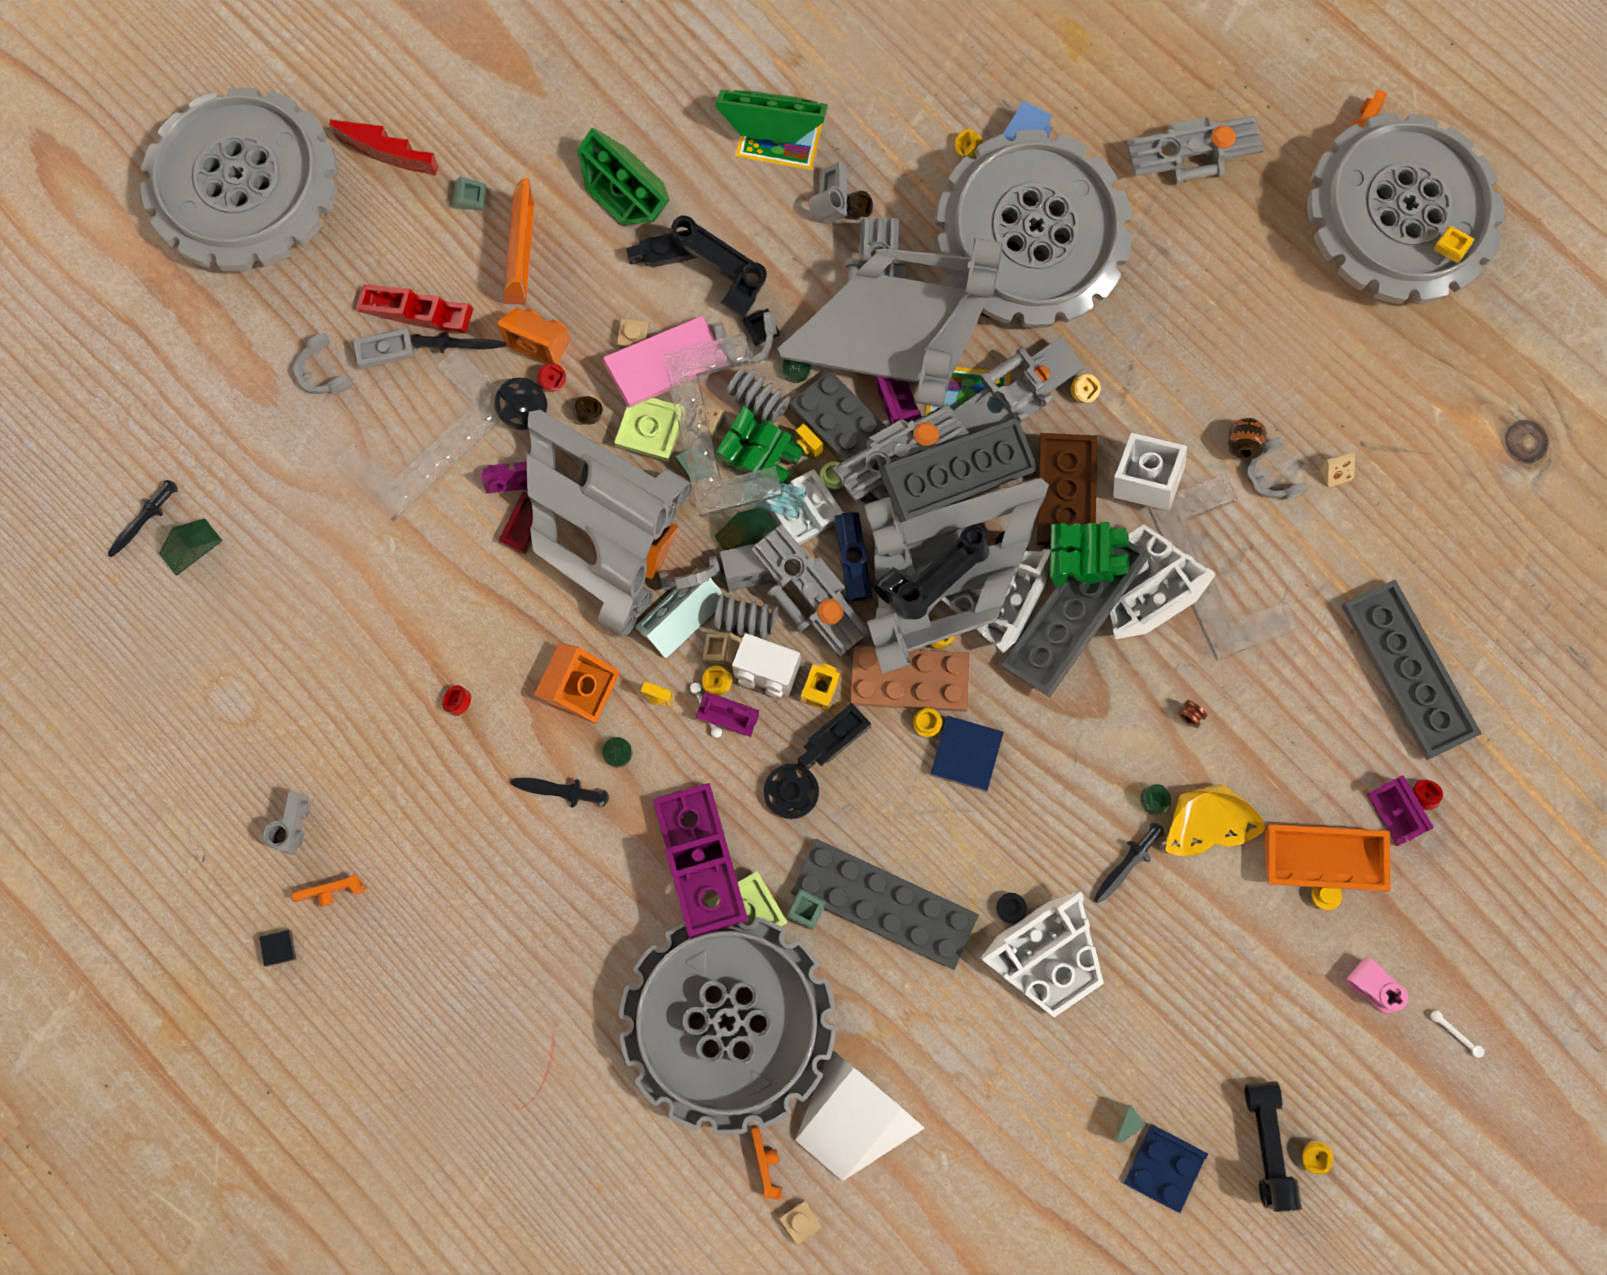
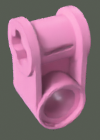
(1374, 984)

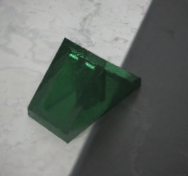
(745, 529)
(188, 544)

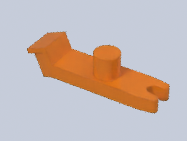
(324, 891)
(766, 1158)

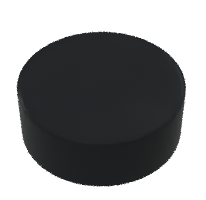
(1011, 908)

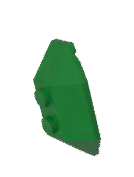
(770, 115)
(620, 180)

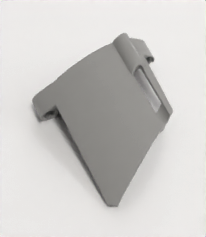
(902, 324)

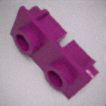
(501, 479)
(727, 714)

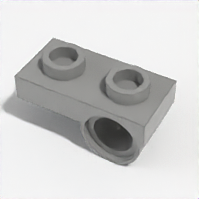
(832, 200)
(296, 810)

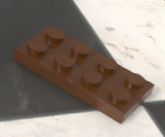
(1070, 469)

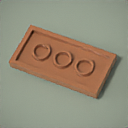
(932, 681)

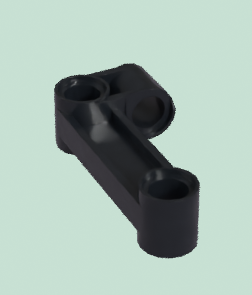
(724, 260)
(937, 578)
(1277, 1189)

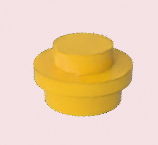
(927, 722)
(1326, 898)

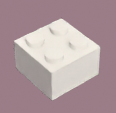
(1150, 471)
(766, 666)

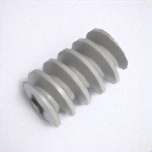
(757, 396)
(745, 617)

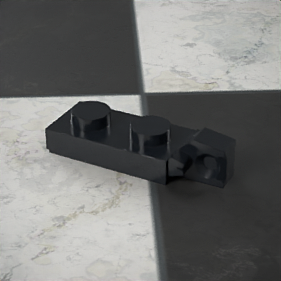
(658, 251)
(834, 737)

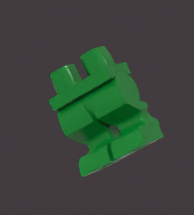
(766, 447)
(1092, 554)

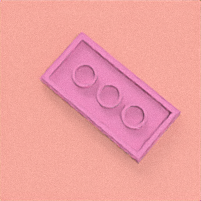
(641, 368)

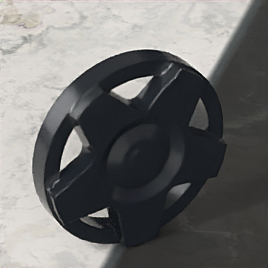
(519, 402)
(791, 791)

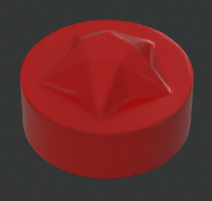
(551, 377)
(456, 700)
(1428, 794)

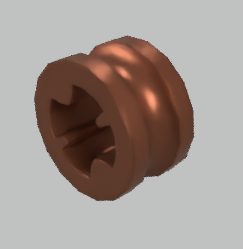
(1192, 713)

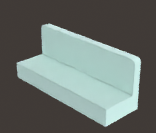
(680, 615)

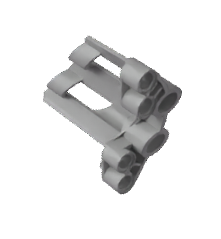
(616, 507)
(921, 540)

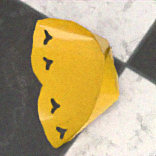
(1209, 817)

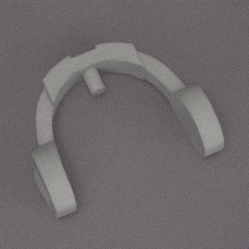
(770, 328)
(315, 345)
(1289, 493)
(691, 579)

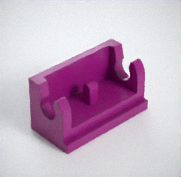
(897, 400)
(1400, 810)

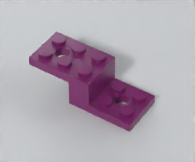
(700, 860)

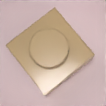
(632, 332)
(801, 1222)

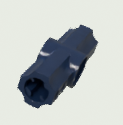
(851, 539)

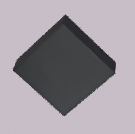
(756, 327)
(277, 948)

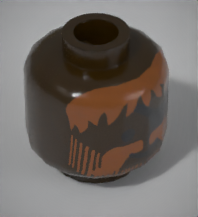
(1247, 439)

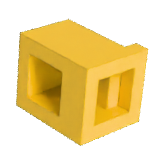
(820, 674)

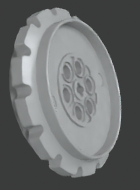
(1426, 160)
(272, 219)
(1089, 220)
(724, 1087)

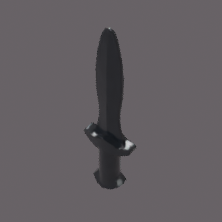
(444, 342)
(150, 509)
(570, 792)
(1135, 855)

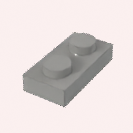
(384, 348)

